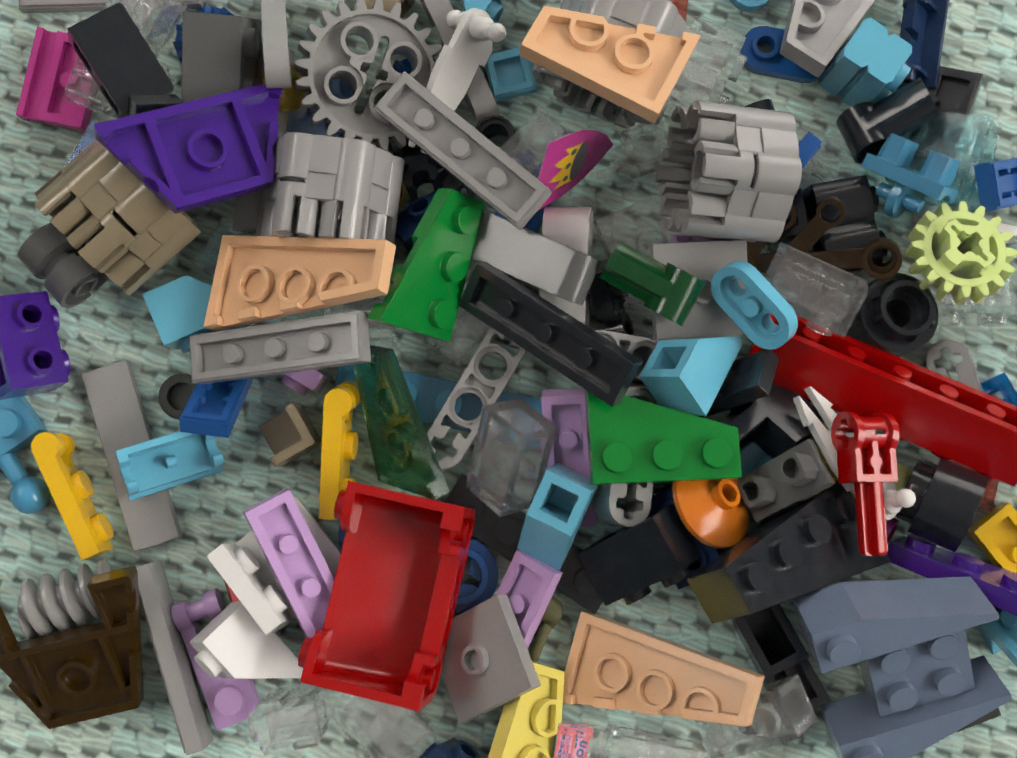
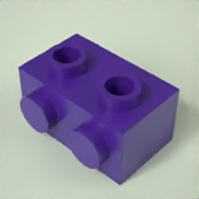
(30, 346)

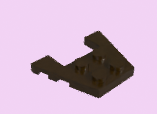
(85, 668)

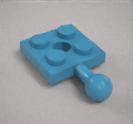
(17, 429)

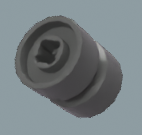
(66, 273)

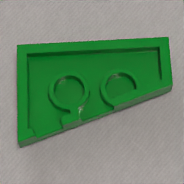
(434, 274)
(656, 444)

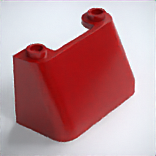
(390, 597)

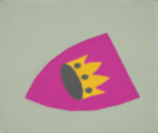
(570, 160)

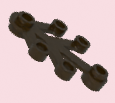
(839, 258)

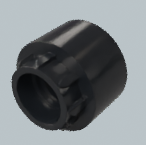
(913, 313)
(944, 501)

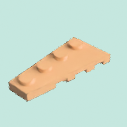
(293, 275)
(648, 674)

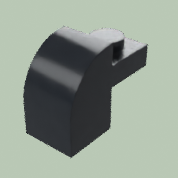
(771, 422)

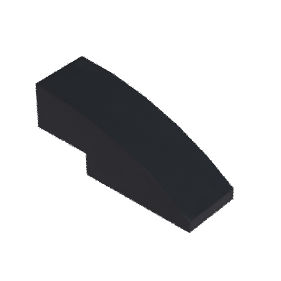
(778, 651)

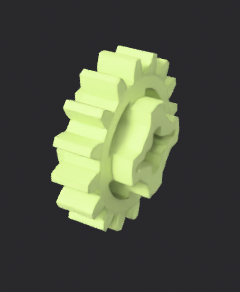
(960, 253)

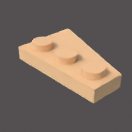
(610, 60)

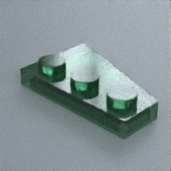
(395, 429)

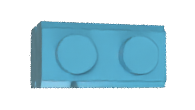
(867, 65)

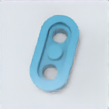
(752, 307)

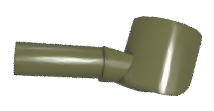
(550, 620)

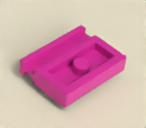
(46, 81)

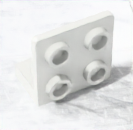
(253, 581)

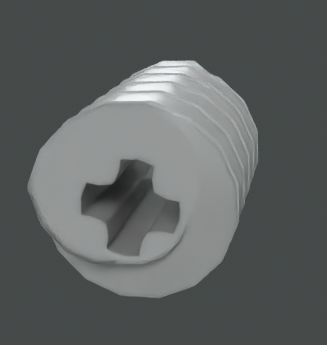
(60, 604)

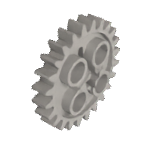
(332, 59)

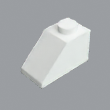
(240, 650)

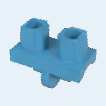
(893, 163)

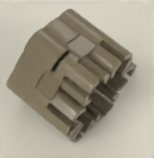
(133, 225)

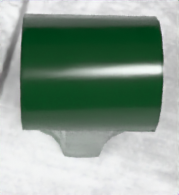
(660, 286)

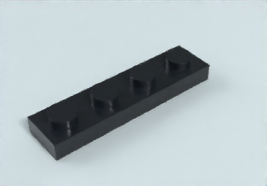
(550, 334)
(504, 535)

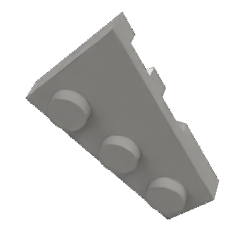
(819, 30)

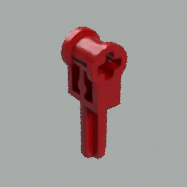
(868, 463)

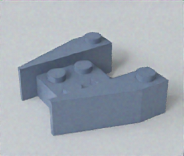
(909, 657)

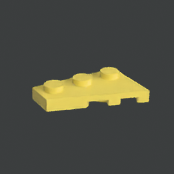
(531, 720)

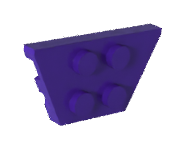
(200, 147)

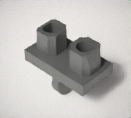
(784, 481)

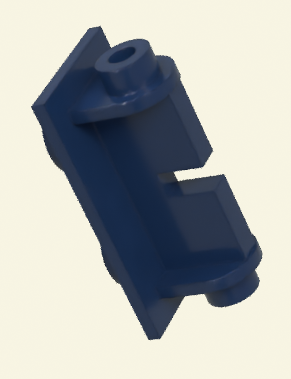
(924, 29)

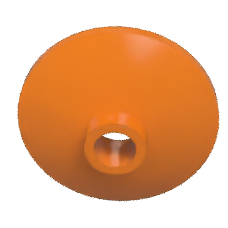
(712, 511)

